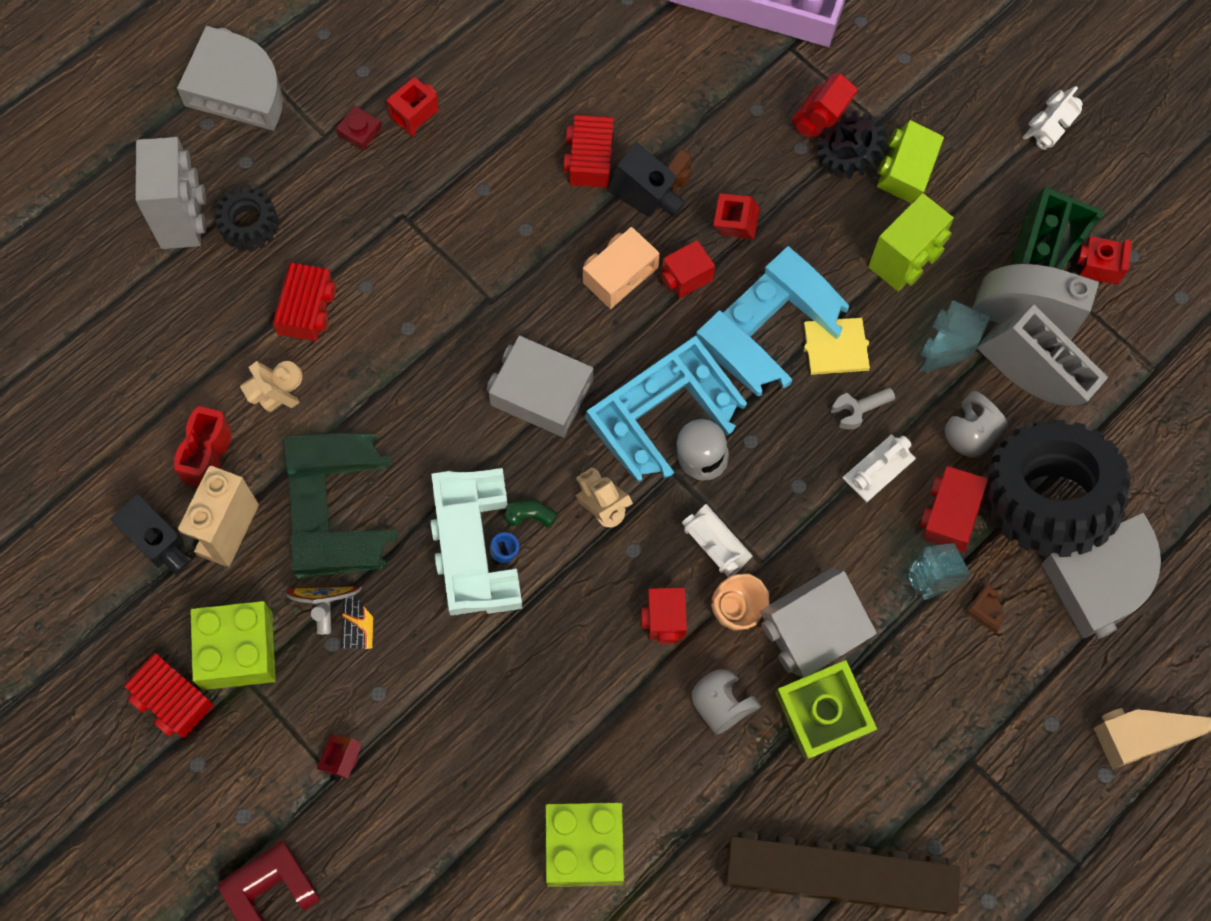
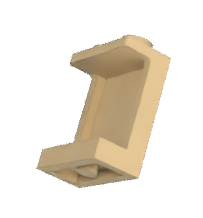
(219, 515)

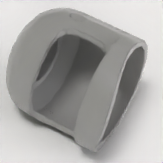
(975, 434)
(699, 446)
(716, 703)

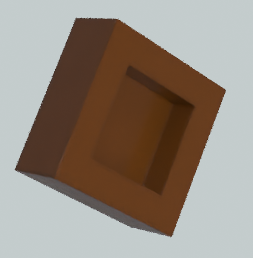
(681, 168)

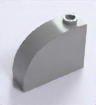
(232, 80)
(1057, 293)
(1042, 359)
(1110, 579)

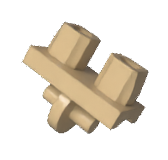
(273, 386)
(602, 498)

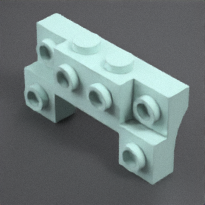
(463, 552)

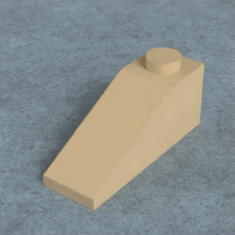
(1145, 732)

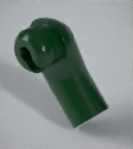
(529, 509)

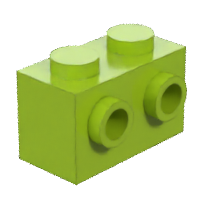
(909, 161)

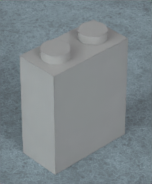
(540, 385)
(817, 623)

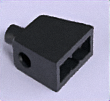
(645, 183)
(143, 527)

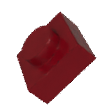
(358, 128)
(339, 756)

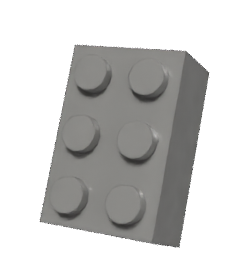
(169, 192)

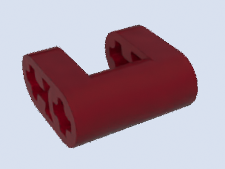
(260, 875)

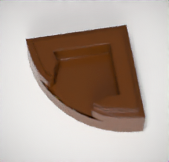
(987, 608)

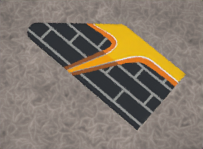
(356, 626)

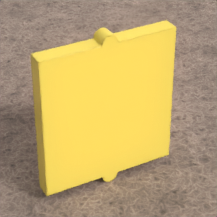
(836, 355)

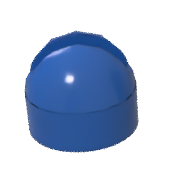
(510, 547)

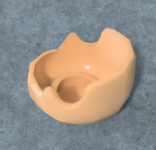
(739, 601)

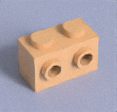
(620, 267)

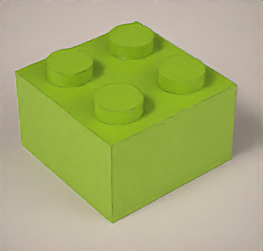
(911, 243)
(232, 645)
(825, 710)
(584, 845)

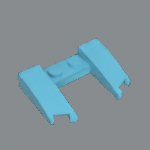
(729, 333)
(685, 367)

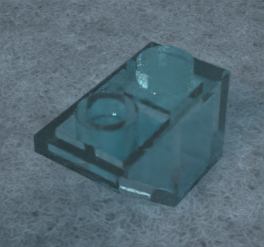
(957, 336)
(938, 570)

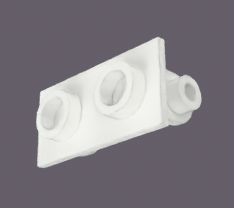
(1060, 108)
(880, 467)
(717, 541)

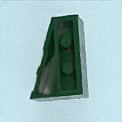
(1053, 229)

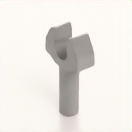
(858, 407)

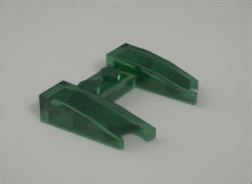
(312, 545)

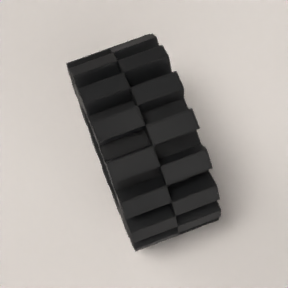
(246, 202)

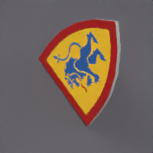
(321, 597)

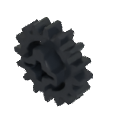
(852, 144)

